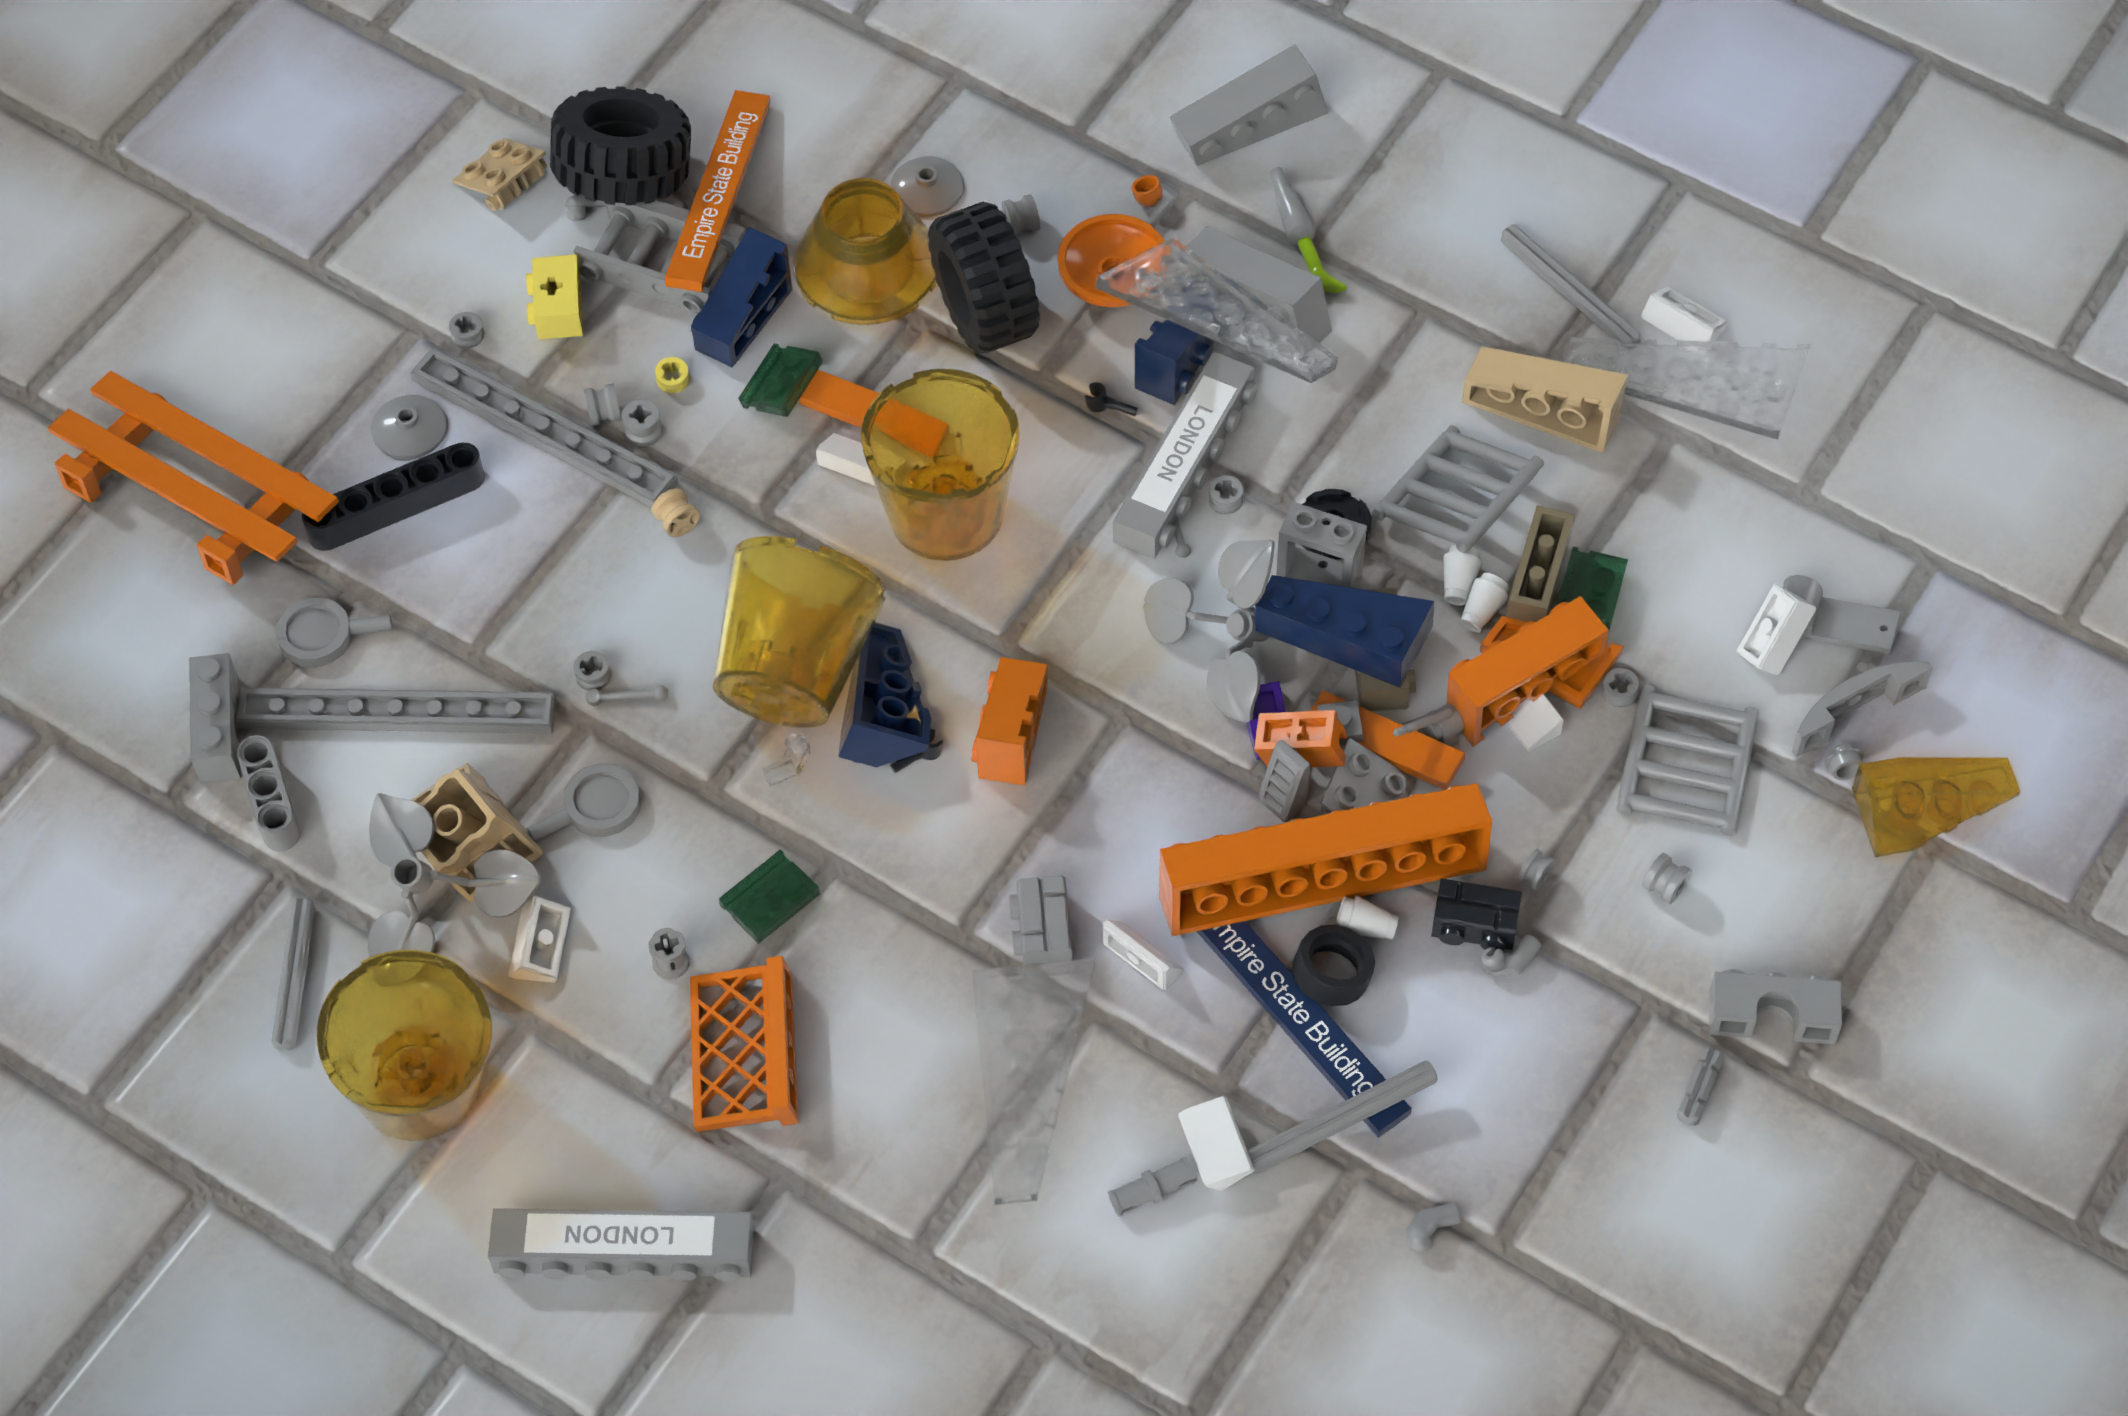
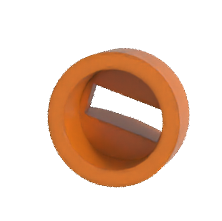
(1147, 190)

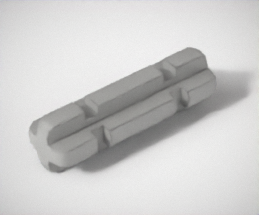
(1700, 1086)

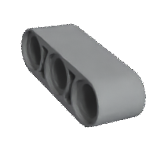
(271, 808)

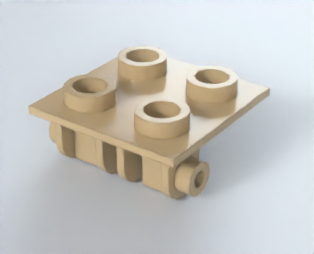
(503, 172)

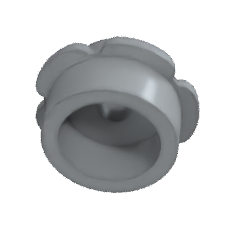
(1844, 761)

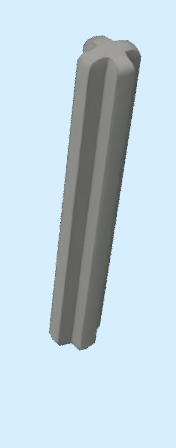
(293, 974)

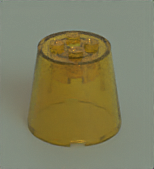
(942, 460)
(792, 629)
(400, 1017)

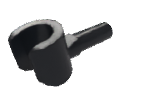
(1102, 401)
(932, 753)

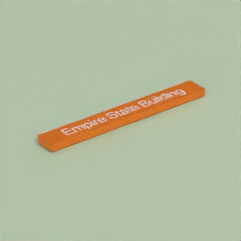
(717, 191)

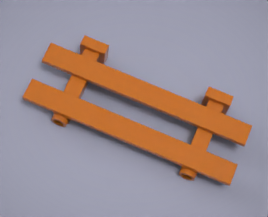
(147, 412)

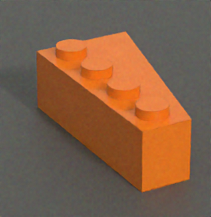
(1524, 666)

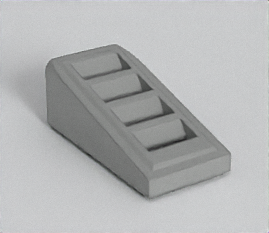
(1285, 782)

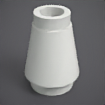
(1459, 574)
(1484, 601)
(1366, 918)

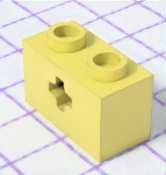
(556, 297)

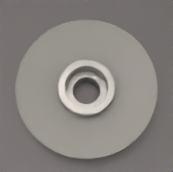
(928, 196)
(412, 437)

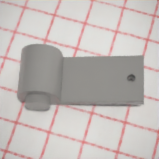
(1845, 621)

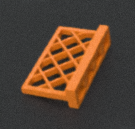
(778, 1051)

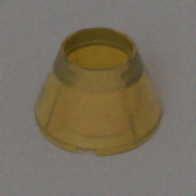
(864, 278)

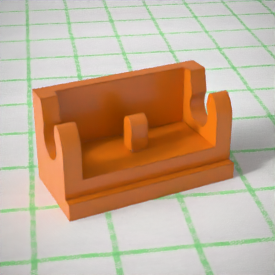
(1309, 733)

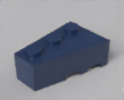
(743, 298)
(1169, 360)

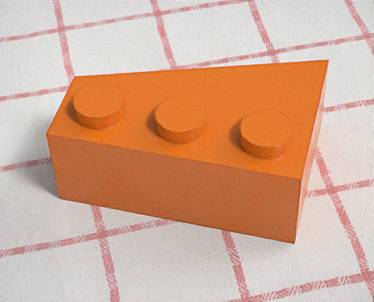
(1010, 720)

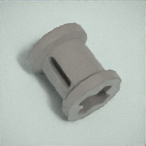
(661, 961)

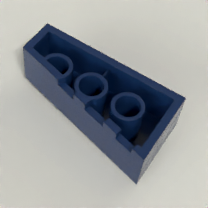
(1347, 625)

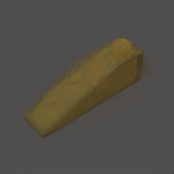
(1921, 797)

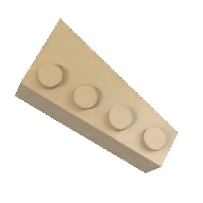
(1547, 395)

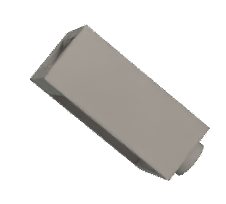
(1339, 538)

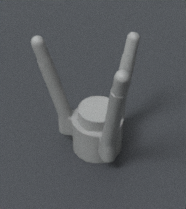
(1438, 724)

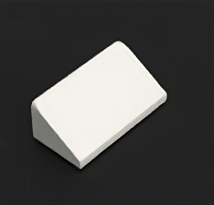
(1682, 317)
(844, 457)
(1776, 630)
(1535, 722)
(539, 940)
(1140, 953)
(1216, 1143)

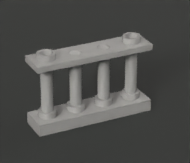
(657, 220)

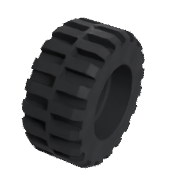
(620, 145)
(983, 277)

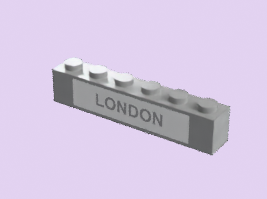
(1184, 455)
(621, 1243)

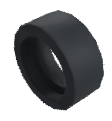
(1340, 941)

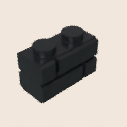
(1476, 914)

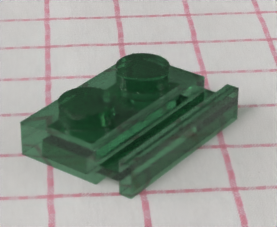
(780, 380)
(1596, 579)
(769, 896)

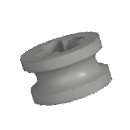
(470, 339)
(1221, 484)
(587, 661)
(1628, 678)
(1536, 869)

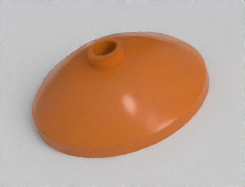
(1098, 247)

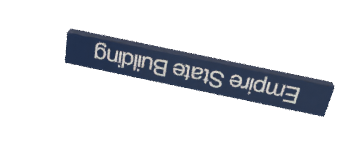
(1301, 1018)

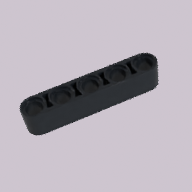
(411, 495)

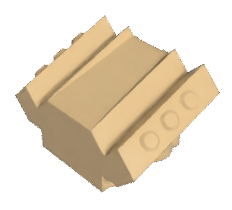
(469, 823)

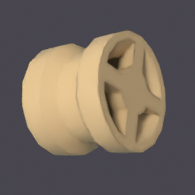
(675, 512)

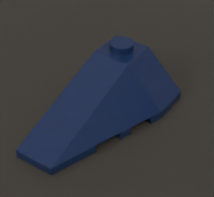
(883, 704)

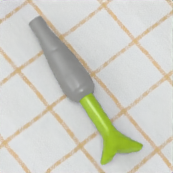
(1301, 229)

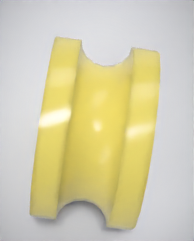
(672, 364)

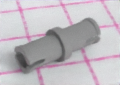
(1152, 1186)

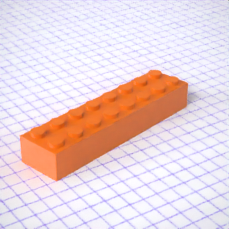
(1324, 859)

